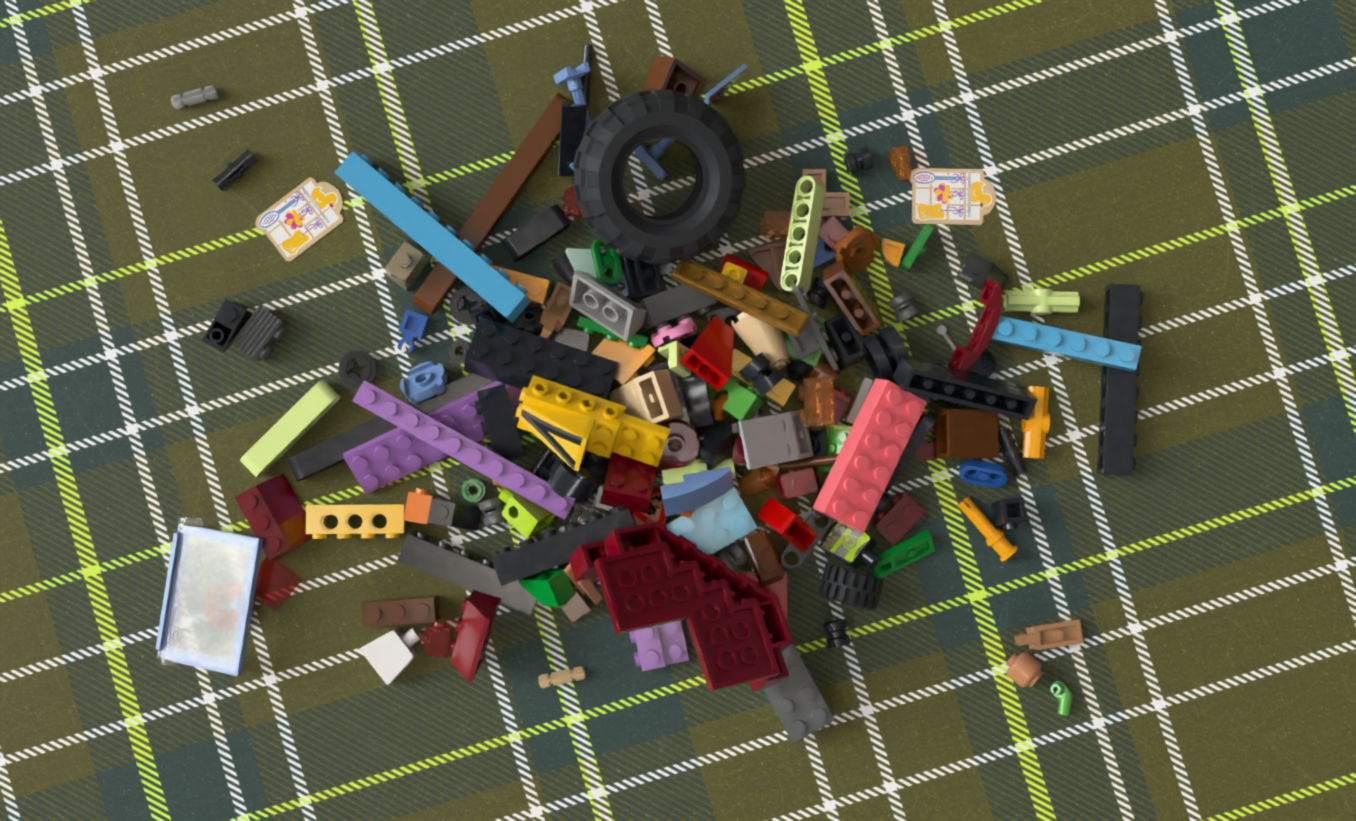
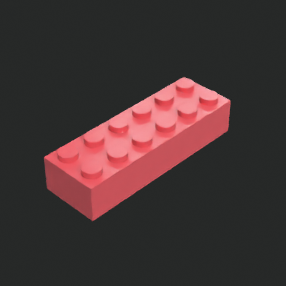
(869, 455)

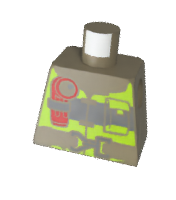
(407, 264)

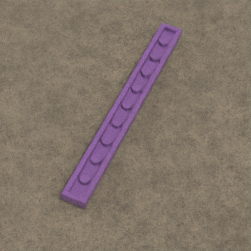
(462, 448)

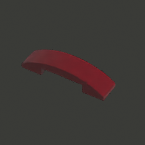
(965, 356)

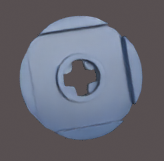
(424, 382)

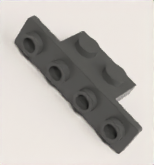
(811, 337)

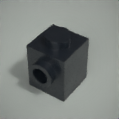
(1009, 513)

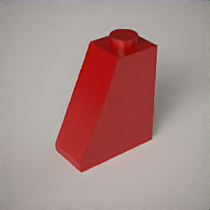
(712, 354)
(787, 524)

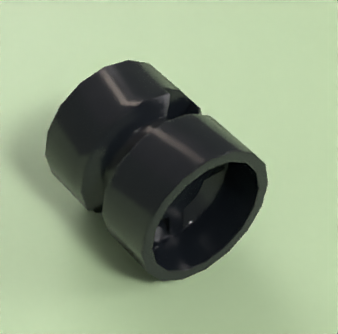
(761, 374)

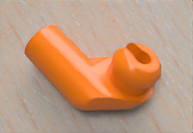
(718, 406)

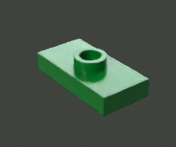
(917, 248)

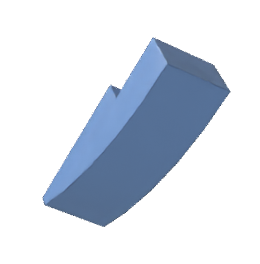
(696, 490)

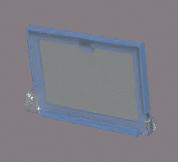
(208, 598)

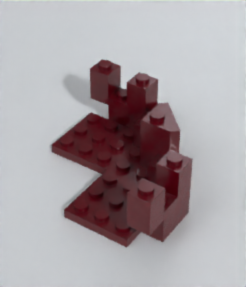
(663, 579)

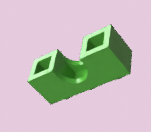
(741, 401)

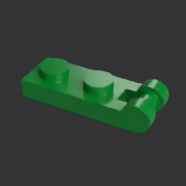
(904, 554)

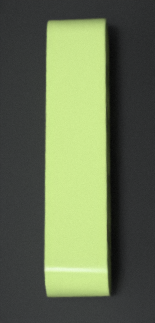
(798, 225)
(290, 428)

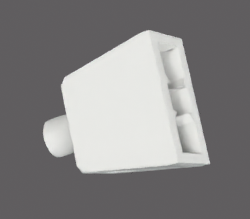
(391, 653)

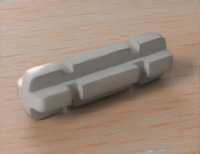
(194, 97)

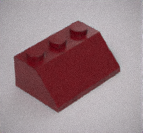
(275, 516)
(473, 633)

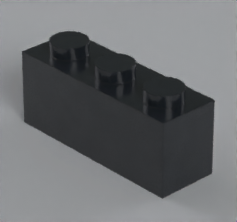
(499, 422)

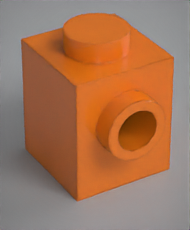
(418, 506)

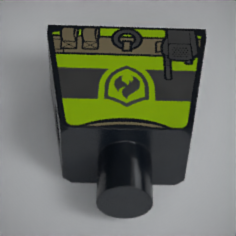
(850, 546)

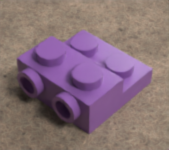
(659, 645)

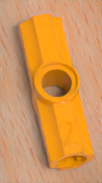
(1037, 425)

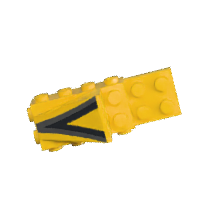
(573, 428)

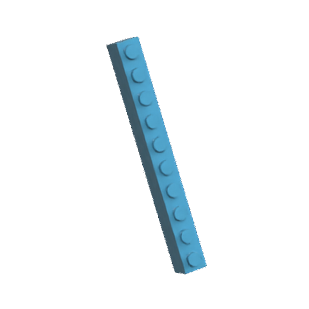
(433, 237)

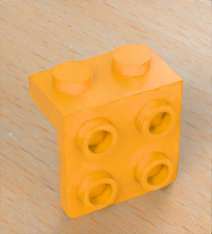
(629, 358)

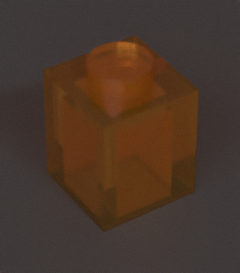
(775, 224)

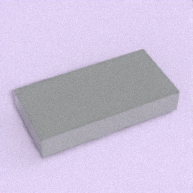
(858, 401)

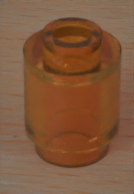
(757, 481)

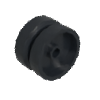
(884, 352)

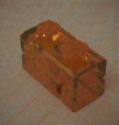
(818, 403)

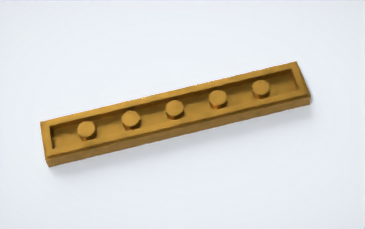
(741, 297)

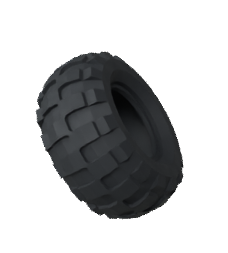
(601, 165)

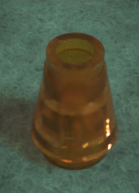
(900, 162)

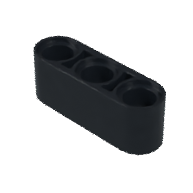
(536, 233)

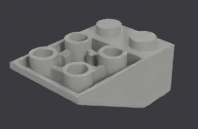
(774, 439)

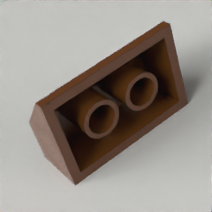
(671, 74)

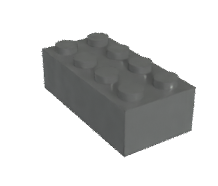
(798, 699)

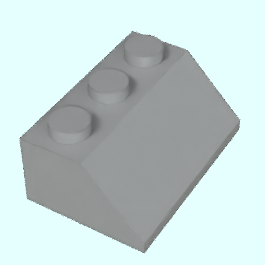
(606, 305)

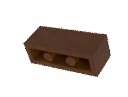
(852, 297)
(400, 611)

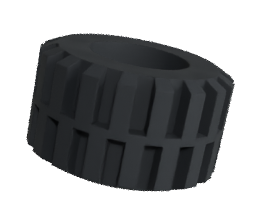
(850, 587)

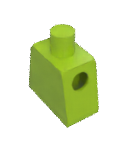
(524, 514)

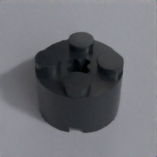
(576, 483)

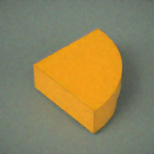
(892, 251)

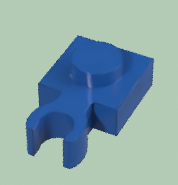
(413, 327)

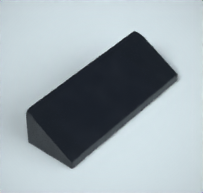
(571, 134)

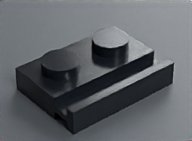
(642, 278)

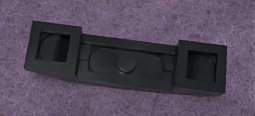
(697, 397)

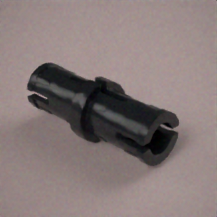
(235, 170)
(1011, 452)

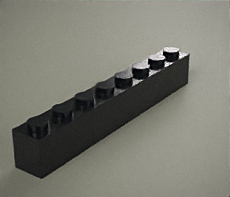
(1119, 386)

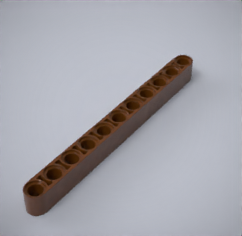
(496, 201)

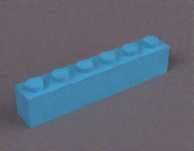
(1067, 344)

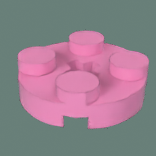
(669, 333)

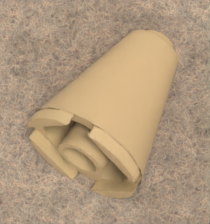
(762, 338)

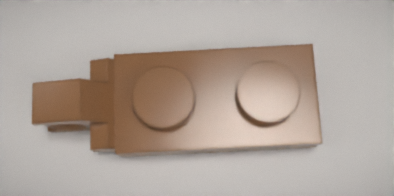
(556, 310)
(1051, 635)

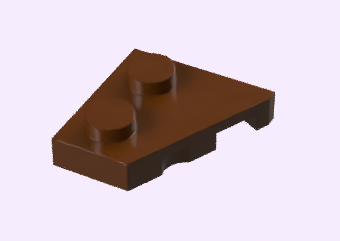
(770, 259)

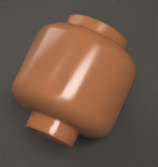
(1024, 669)

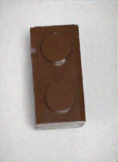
(763, 558)

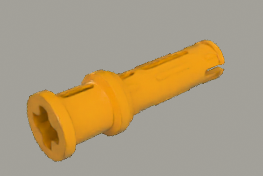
(993, 536)

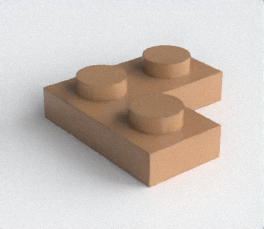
(835, 203)

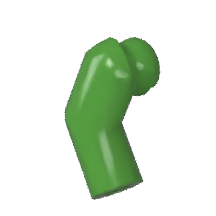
(1064, 696)

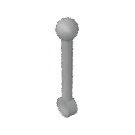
(941, 330)

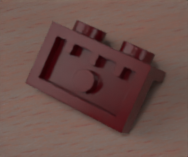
(898, 517)

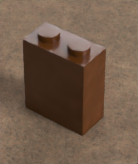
(967, 434)

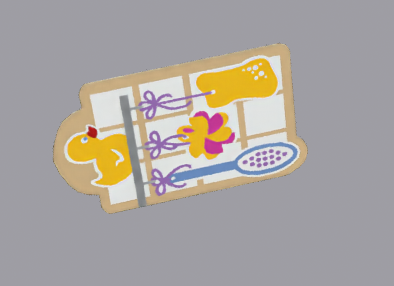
(950, 196)
(301, 217)

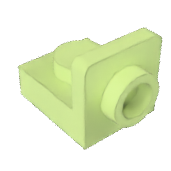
(674, 353)

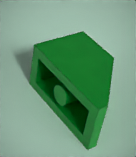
(549, 587)

